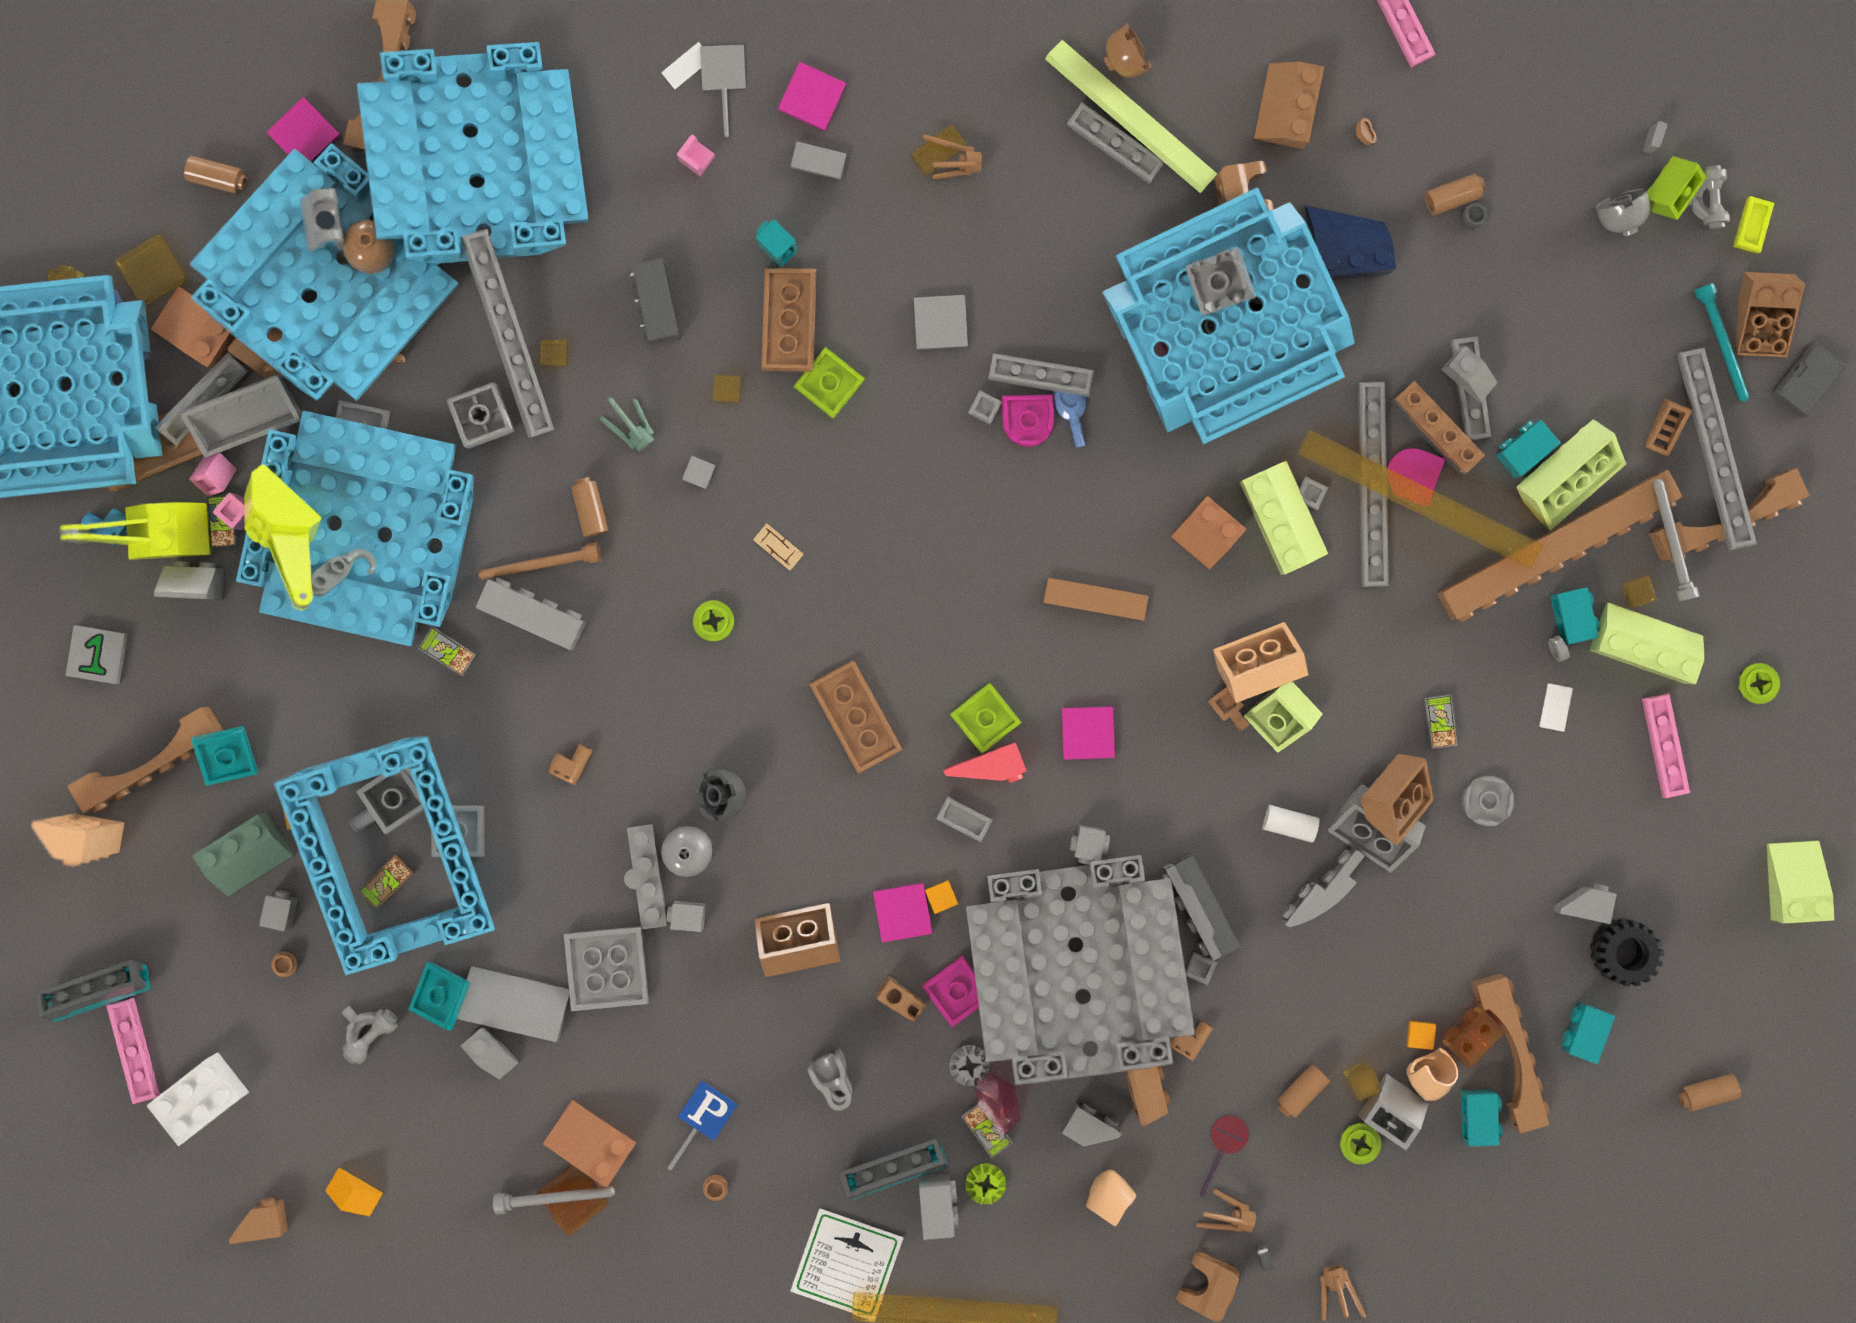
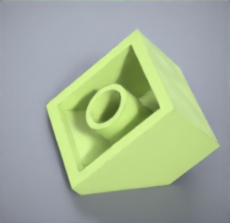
(1283, 715)

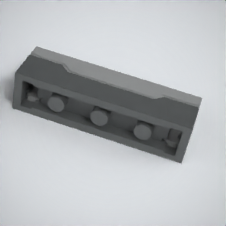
(1201, 907)

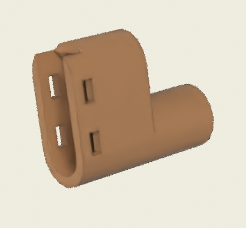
(570, 767)
(1192, 1043)

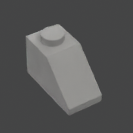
(1470, 373)
(1589, 903)
(490, 1052)

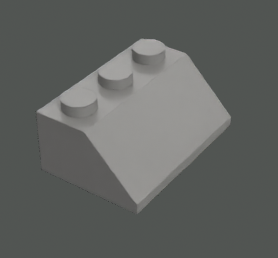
(1356, 831)

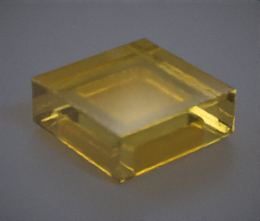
(554, 353)
(726, 388)
(1639, 591)

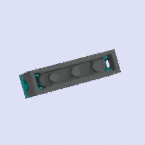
(93, 991)
(893, 1169)

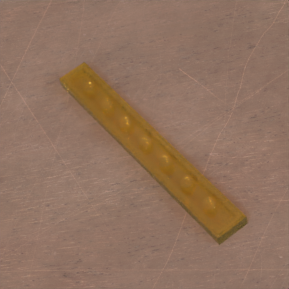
(935, 1310)

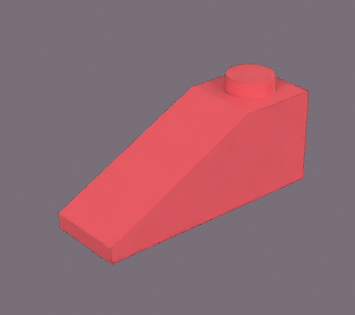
(993, 765)

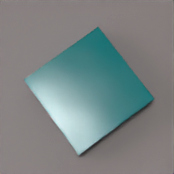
(224, 755)
(439, 996)

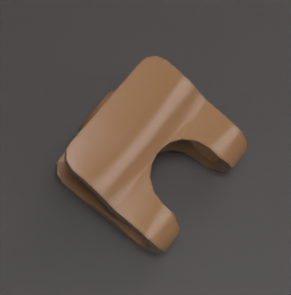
(1234, 181)
(1219, 1292)

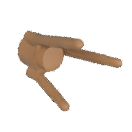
(968, 163)
(1240, 1219)
(1334, 1278)

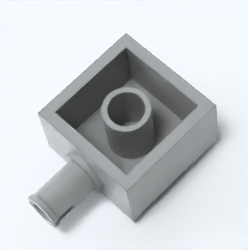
(389, 802)

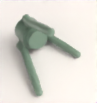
(639, 436)

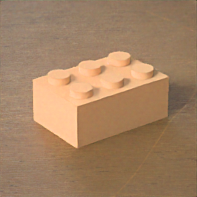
(1260, 662)

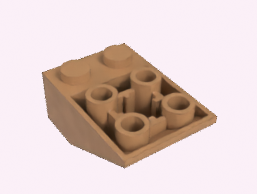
(1767, 313)

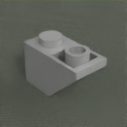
(1087, 1127)

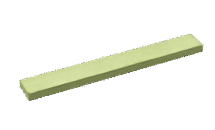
(1130, 116)

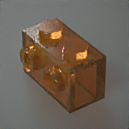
(1472, 1036)

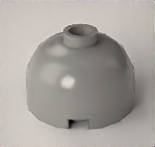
(1624, 213)
(695, 842)

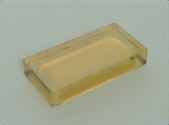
(932, 152)

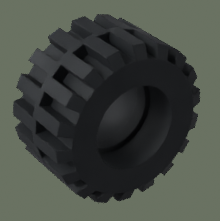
(1646, 957)

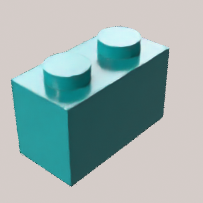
(776, 242)
(1527, 448)
(1575, 615)
(1587, 1032)
(1480, 1117)

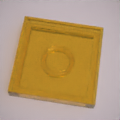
(151, 269)

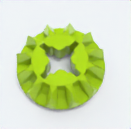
(707, 631)
(1767, 690)
(1363, 1154)
(978, 1174)

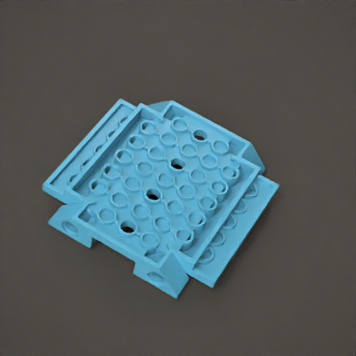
(425, 162)
(263, 268)
(1252, 357)
(94, 429)
(371, 483)

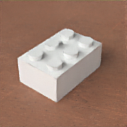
(197, 1099)

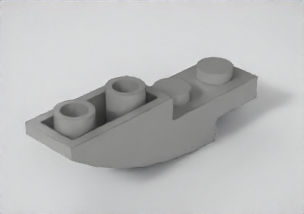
(1315, 899)

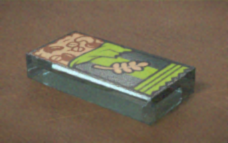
(220, 533)

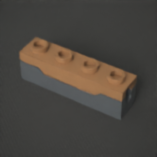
(1437, 428)

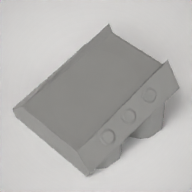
(1220, 281)

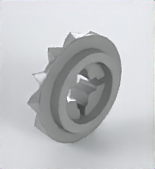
(959, 1059)

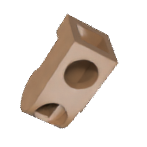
(900, 999)

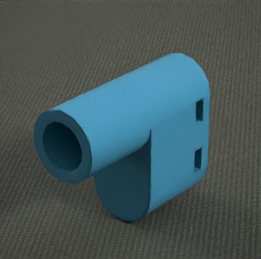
(113, 516)

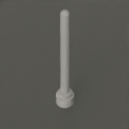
(1686, 589)
(504, 1203)

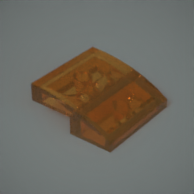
(572, 1214)

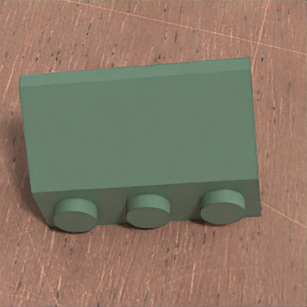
(243, 854)

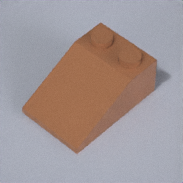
(192, 329)
(589, 1143)

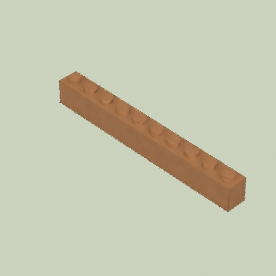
(1559, 545)

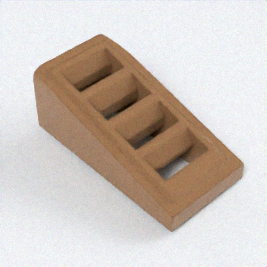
(1676, 430)

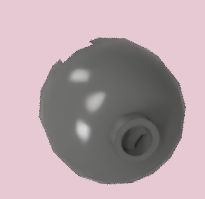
(720, 794)

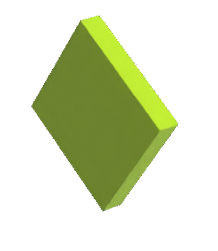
(830, 383)
(985, 718)

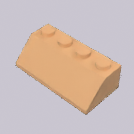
(79, 837)

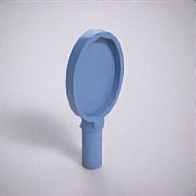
(1071, 408)

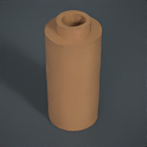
(215, 175)
(1454, 194)
(589, 507)
(1302, 1091)
(1709, 1093)

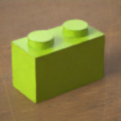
(1675, 187)

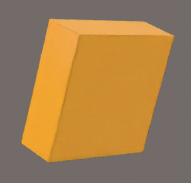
(941, 896)
(1421, 1035)

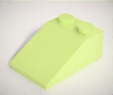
(1798, 883)

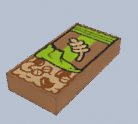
(386, 881)

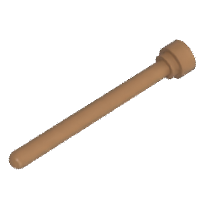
(589, 553)

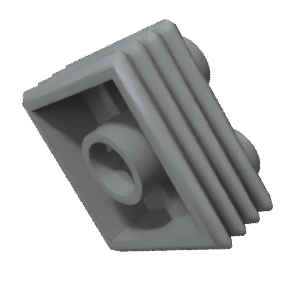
(466, 407)

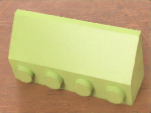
(1572, 474)
(1283, 518)
(1649, 644)

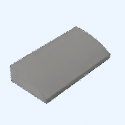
(241, 415)
(515, 1004)

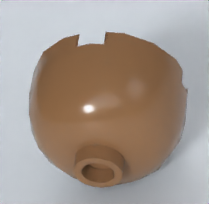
(1126, 53)
(365, 251)

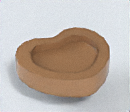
(1365, 132)

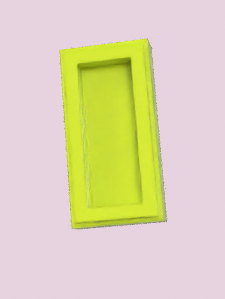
(1753, 224)

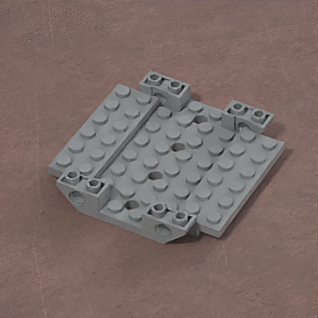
(1126, 964)

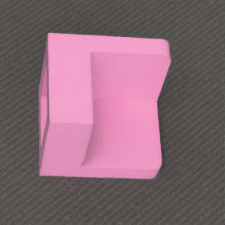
(695, 155)
(213, 474)
(231, 511)

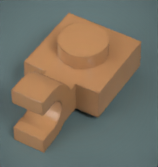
(1226, 708)

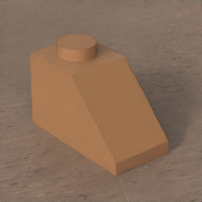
(262, 1222)

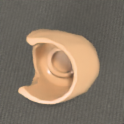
(1433, 1075)
(1110, 1196)

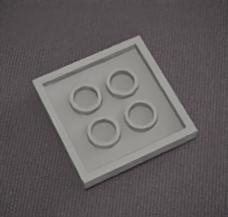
(606, 968)

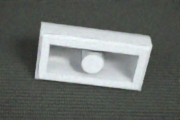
(1291, 823)

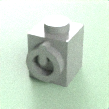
(1089, 844)

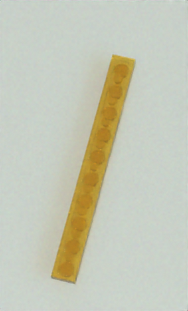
(1420, 499)

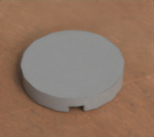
(1487, 800)

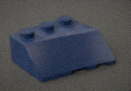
(1351, 244)

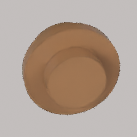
(284, 964)
(715, 1187)

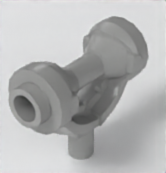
(1715, 215)
(356, 1048)

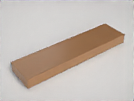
(1096, 599)

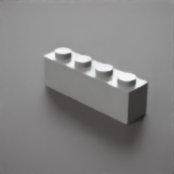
(530, 614)

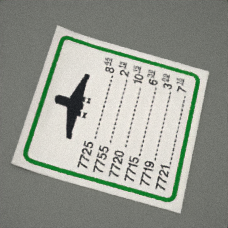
(845, 1259)

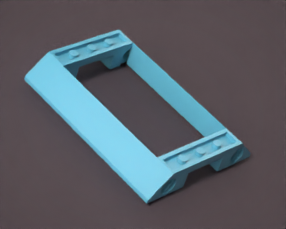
(353, 944)

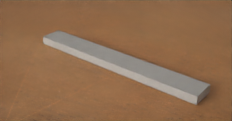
(507, 333)
(1716, 449)
(1373, 505)

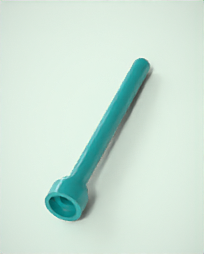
(1707, 296)

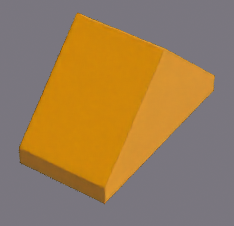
(352, 1193)

